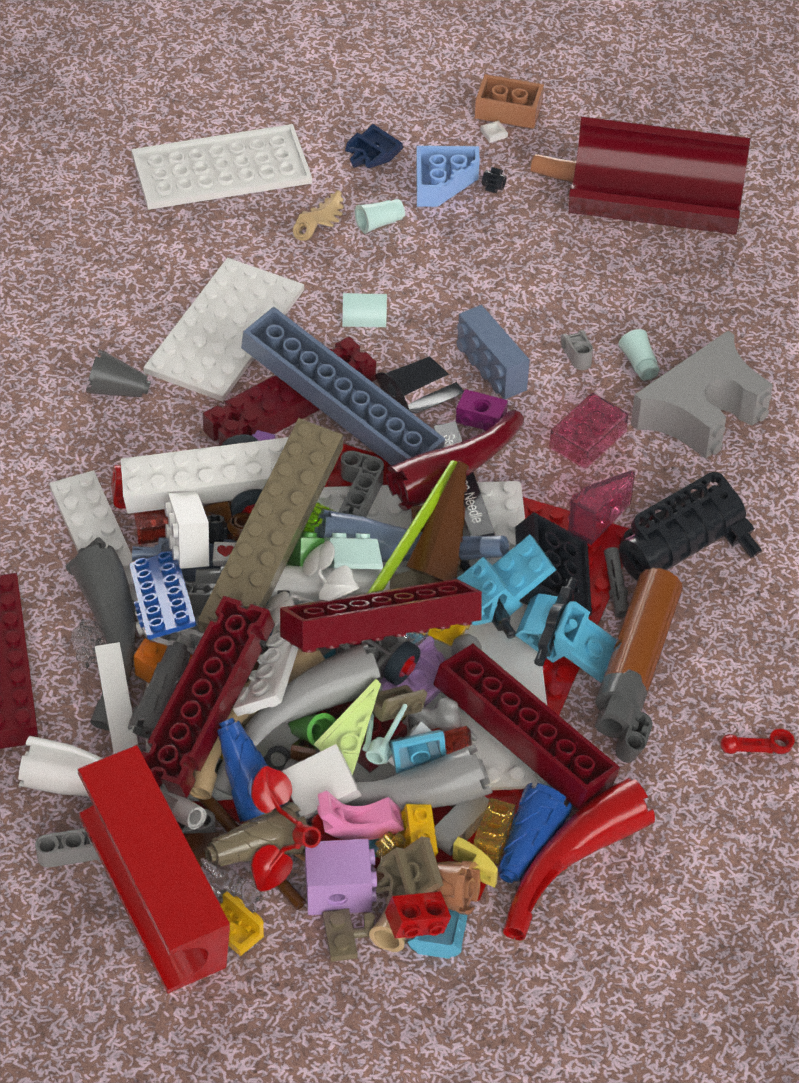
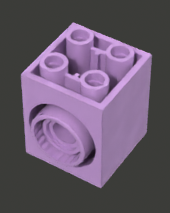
(340, 876)

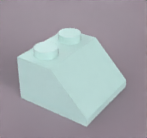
(355, 552)

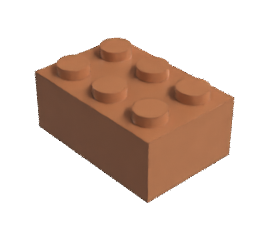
(509, 101)

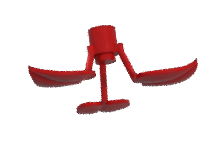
(269, 864)

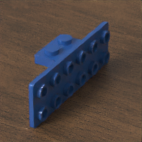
(162, 595)

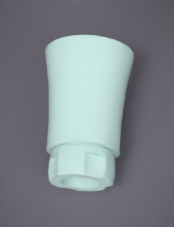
(378, 214)
(640, 354)

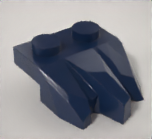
(373, 147)

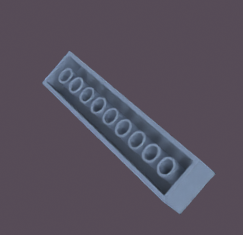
(338, 389)

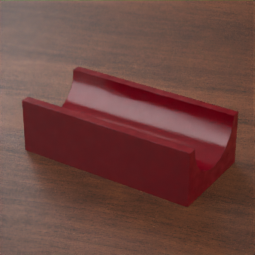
(659, 175)

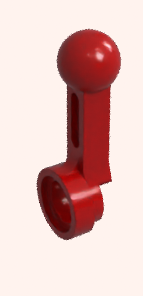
(731, 743)

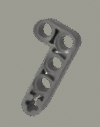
(367, 478)

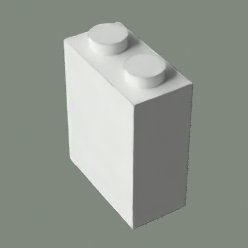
(318, 774)

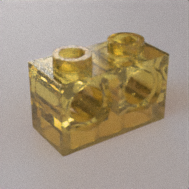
(495, 828)

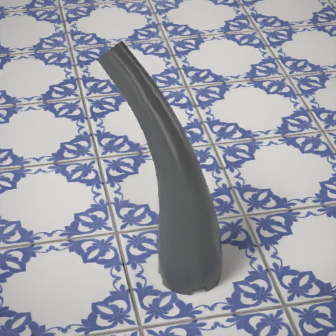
(110, 600)

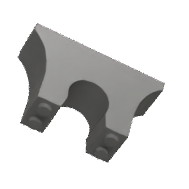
(693, 393)

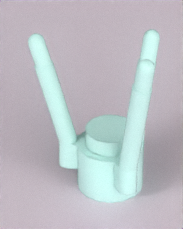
(379, 750)

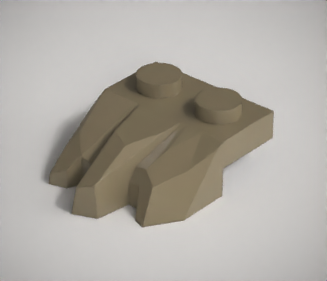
(409, 870)

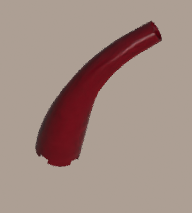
(418, 475)

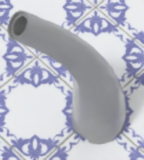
(317, 689)
(436, 783)

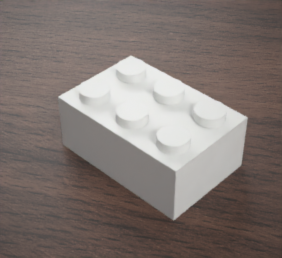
(187, 529)

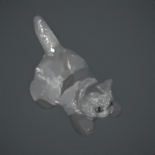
(227, 879)

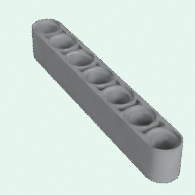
(60, 844)

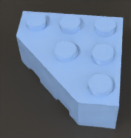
(444, 172)

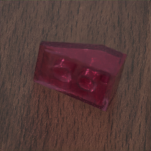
(600, 505)

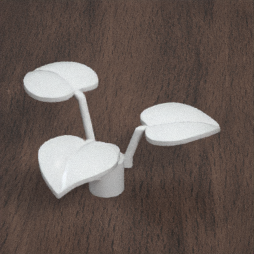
(337, 585)

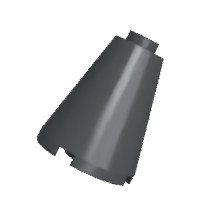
(116, 378)

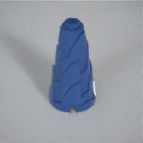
(241, 766)
(535, 822)

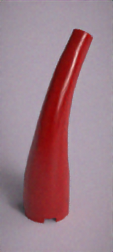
(596, 825)

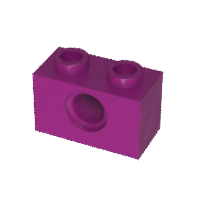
(480, 410)

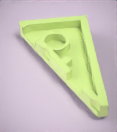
(351, 726)

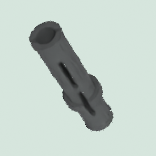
(618, 590)

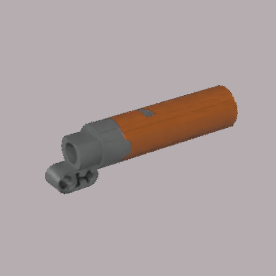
(635, 662)

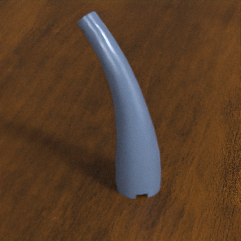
(389, 536)

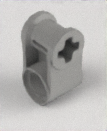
(578, 349)

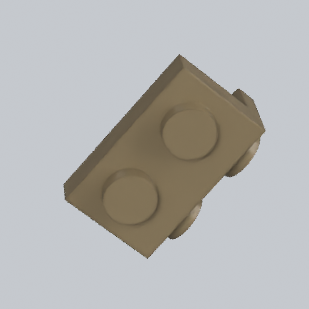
(391, 700)

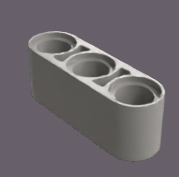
(460, 822)

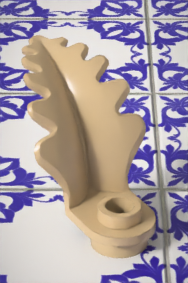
(322, 215)

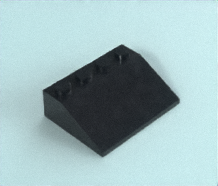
(566, 553)

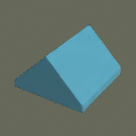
(417, 749)

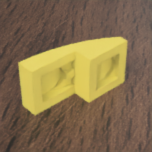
(466, 851)

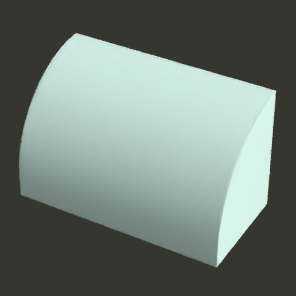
(364, 310)

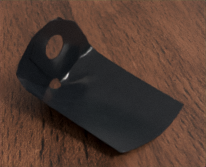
(414, 376)

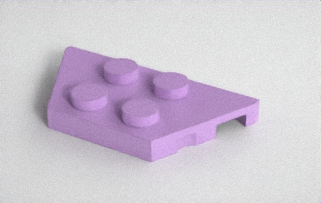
(424, 671)

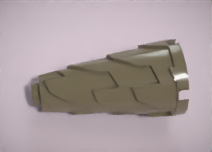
(246, 839)

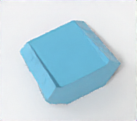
(442, 945)

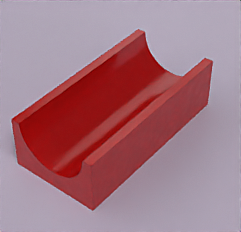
(154, 870)

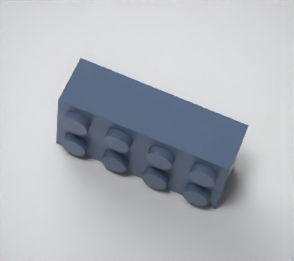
(492, 352)

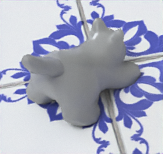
(442, 716)

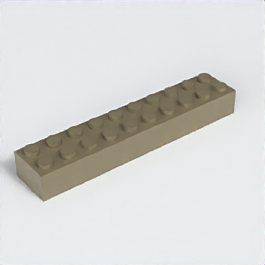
(277, 519)

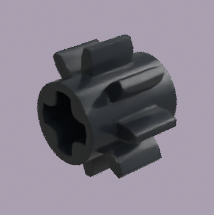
(494, 180)
(217, 528)

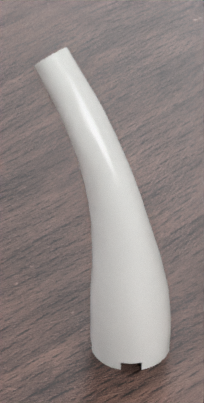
(55, 766)

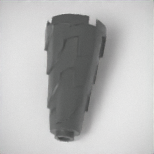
(159, 690)

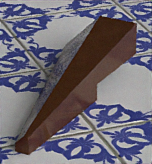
(439, 544)

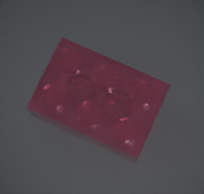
(588, 430)

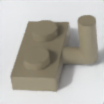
(342, 935)

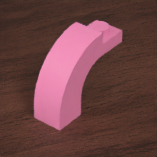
(359, 821)

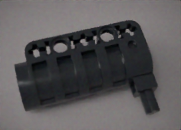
(688, 526)

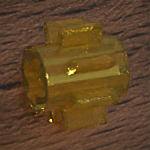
(388, 843)

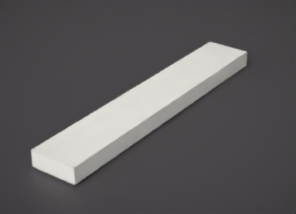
(115, 696)

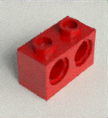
(417, 915)

